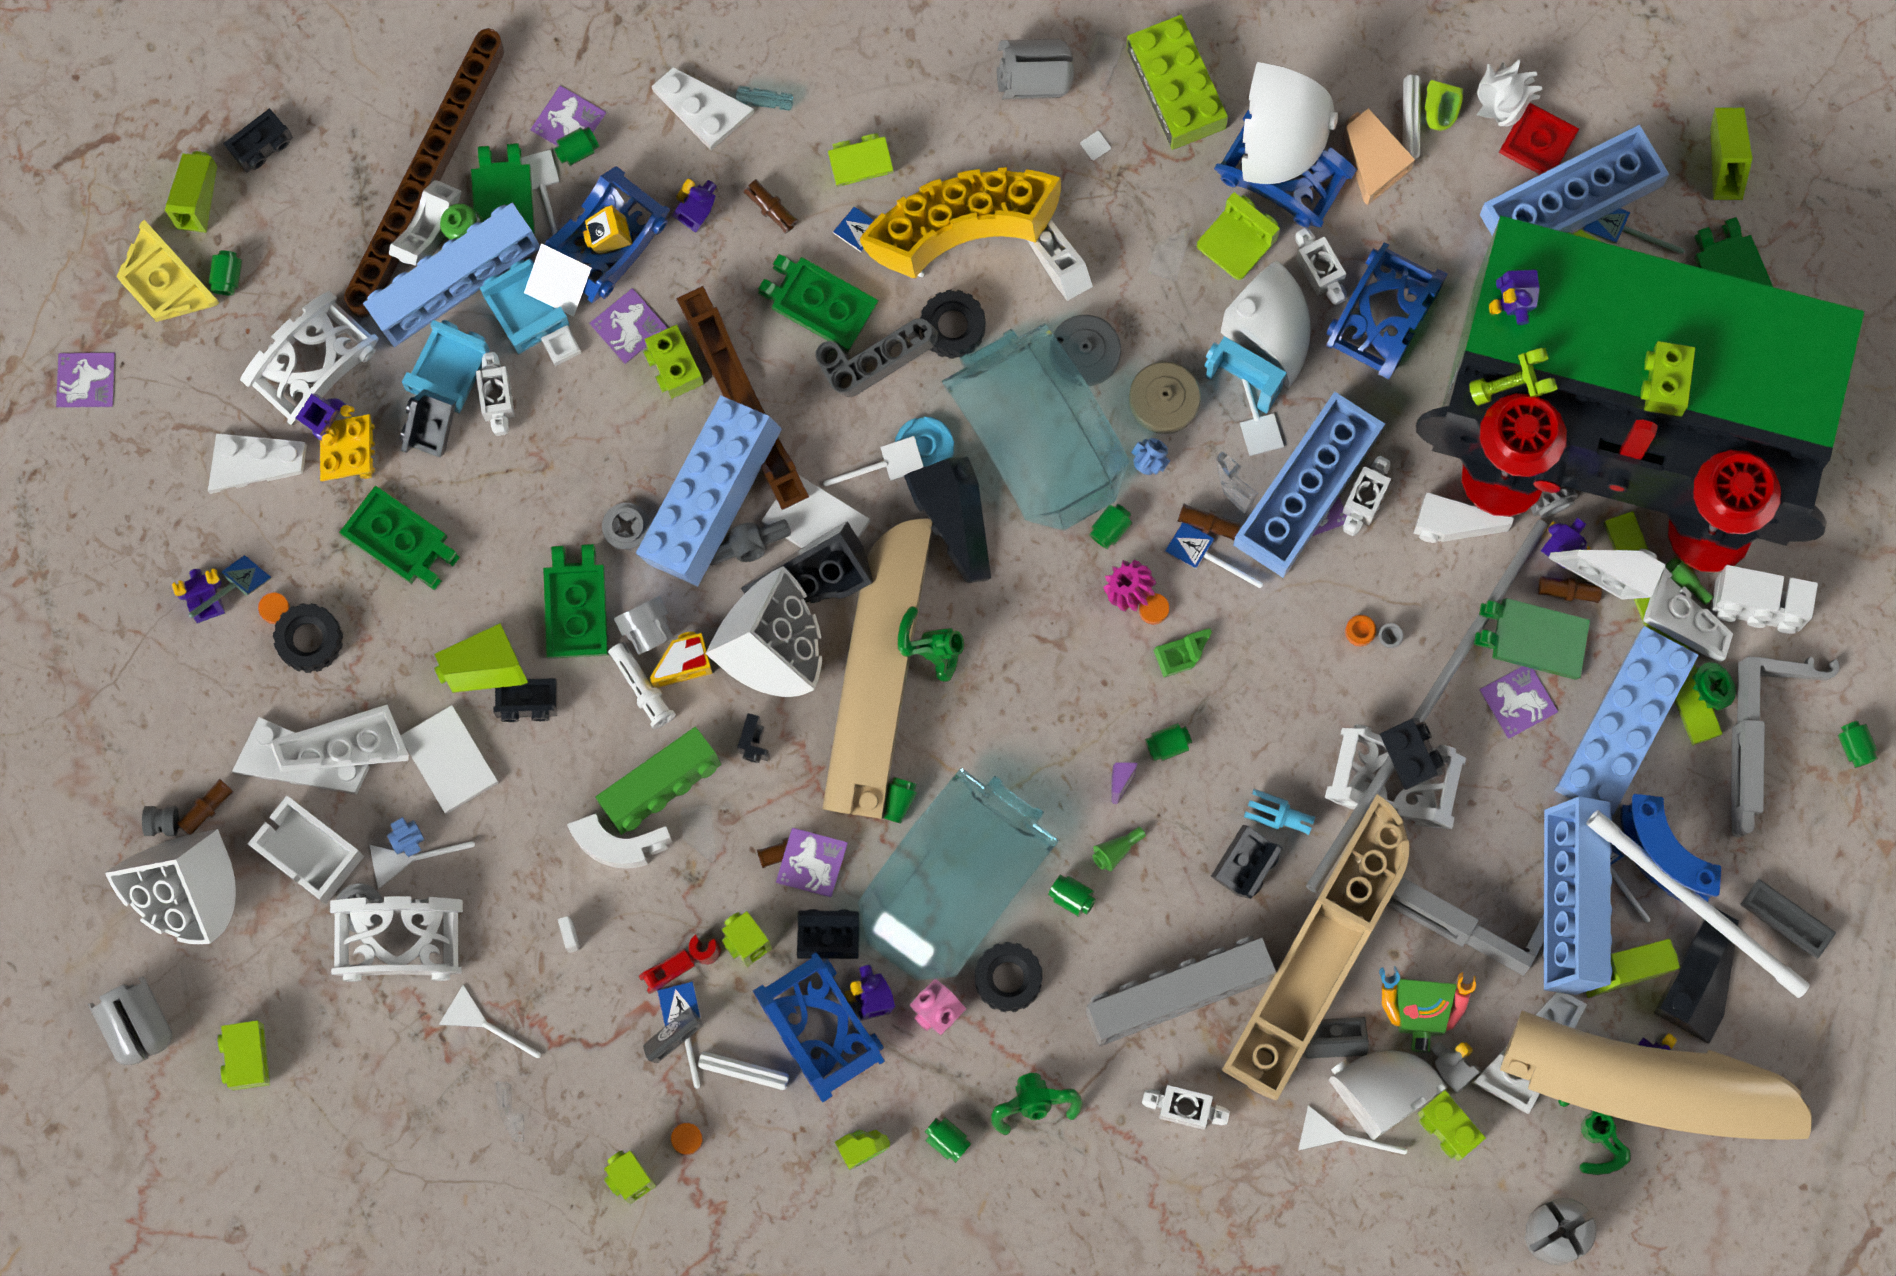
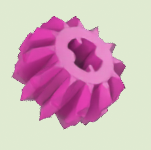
(1129, 585)

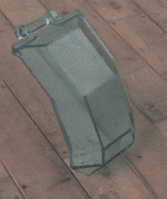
(1040, 427)
(953, 876)

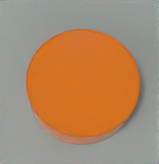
(272, 606)
(1156, 610)
(1360, 630)
(686, 1139)

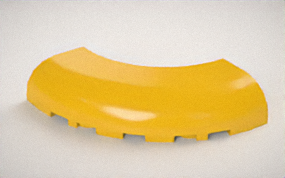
(961, 211)

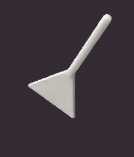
(389, 864)
(466, 1013)
(1319, 1131)

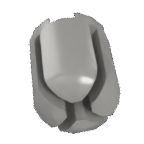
(1035, 69)
(132, 1016)
(1574, 1243)

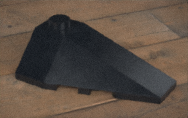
(953, 503)
(827, 566)
(1701, 984)

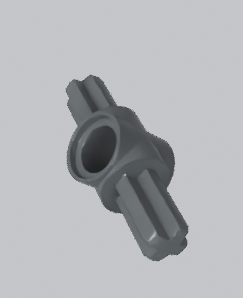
(749, 541)

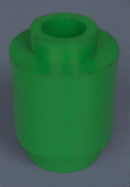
(576, 146)
(225, 273)
(1111, 526)
(1168, 742)
(1858, 744)
(1072, 895)
(947, 1139)

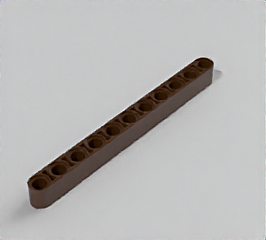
(427, 158)

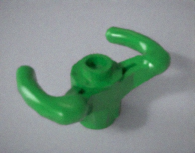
(938, 645)
(1034, 1102)
(1598, 1129)

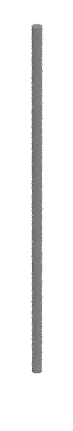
(1426, 707)

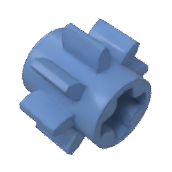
(1150, 456)
(405, 837)

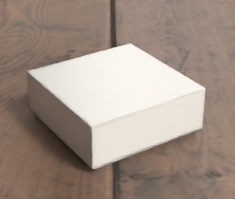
(561, 345)
(569, 934)

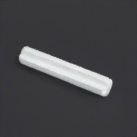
(1412, 114)
(743, 1070)

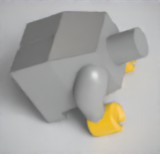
(1454, 1065)

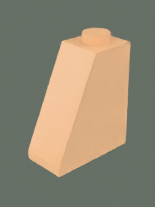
(1375, 155)

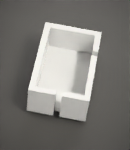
(1760, 599)
(306, 850)

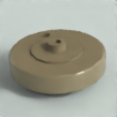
(1164, 397)

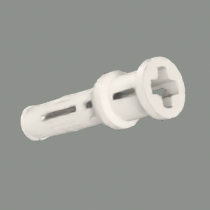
(648, 697)

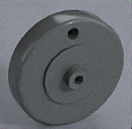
(1091, 346)

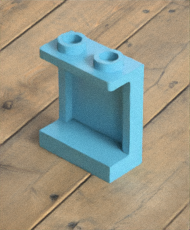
(519, 314)
(448, 363)
(1248, 367)

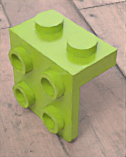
(1239, 236)

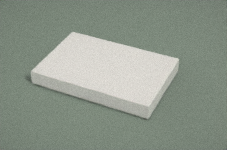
(815, 516)
(449, 759)

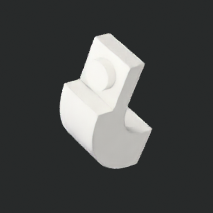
(424, 231)
(617, 851)

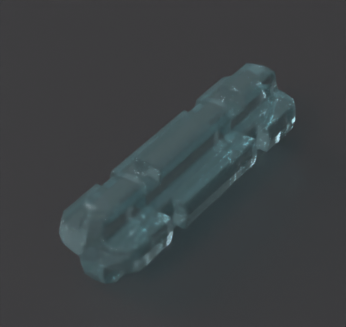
(764, 98)

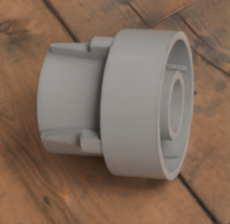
(645, 625)

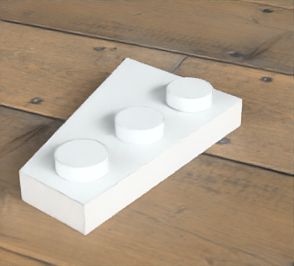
(702, 108)
(253, 459)
(1683, 619)

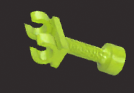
(1482, 390)

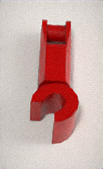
(680, 963)

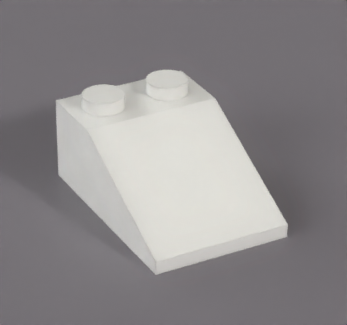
(1619, 572)

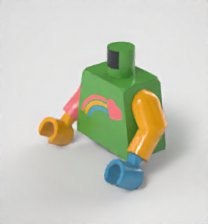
(1424, 1006)

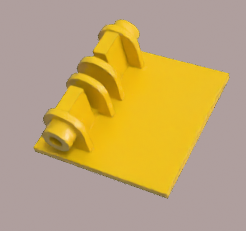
(350, 451)

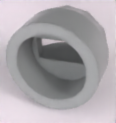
(1386, 640)

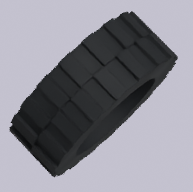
(969, 308)
(294, 619)
(1008, 1000)

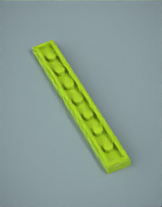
(1697, 718)

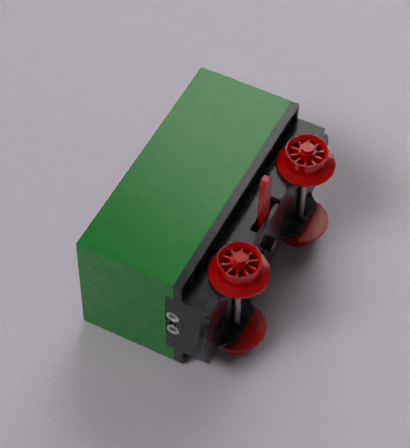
(1725, 472)

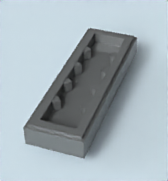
(1788, 918)

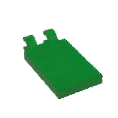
(503, 184)
(1732, 256)
(819, 301)
(398, 538)
(575, 606)
(1535, 637)

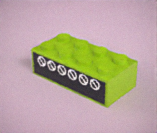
(1176, 82)

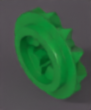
(1724, 690)

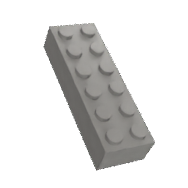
(1180, 991)

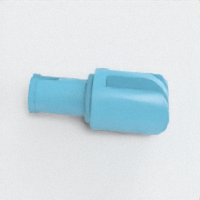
(1284, 816)

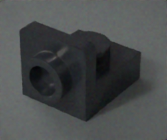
(752, 734)

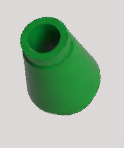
(899, 799)

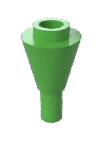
(1685, 576)
(1110, 853)

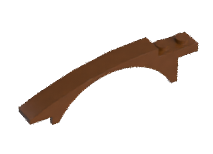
(734, 384)

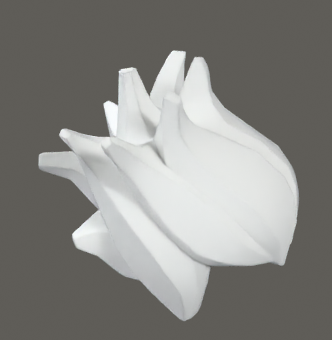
(1506, 93)

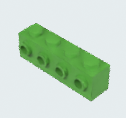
(658, 781)

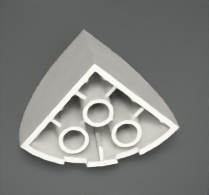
(1286, 125)
(1271, 320)
(770, 638)
(180, 887)
(1385, 1088)

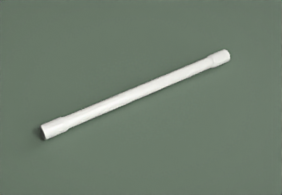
(1784, 975)

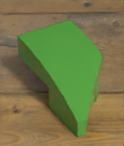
(1181, 654)

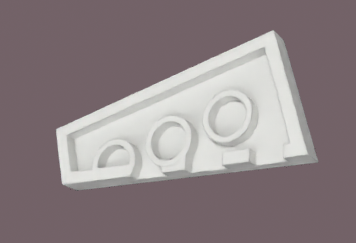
(350, 741)
(259, 761)
(1513, 1089)

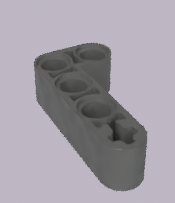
(881, 351)

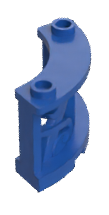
(1327, 165)
(601, 196)
(1421, 283)
(1647, 826)
(817, 1069)

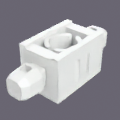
(1335, 275)
(495, 413)
(1361, 514)
(1153, 1099)

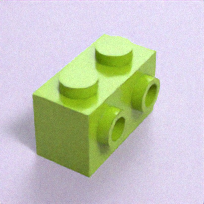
(860, 160)
(673, 361)
(1668, 379)
(745, 938)
(244, 1055)
(1450, 1126)
(627, 1177)

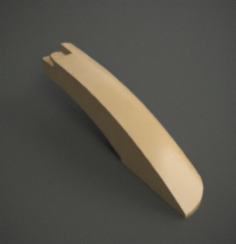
(876, 673)
(1322, 953)
(1655, 1085)

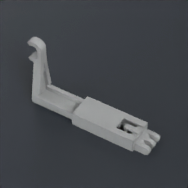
(1749, 734)
(1463, 927)

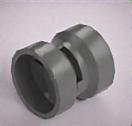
(159, 820)

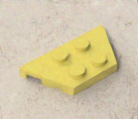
(161, 279)

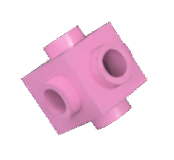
(937, 1007)

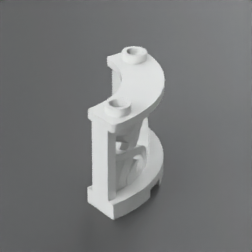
(315, 316)
(1425, 811)
(360, 913)

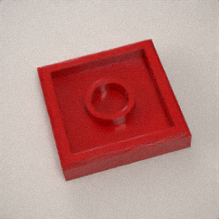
(1538, 140)

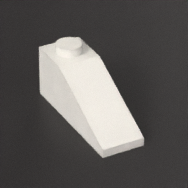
(1061, 262)
(1451, 520)

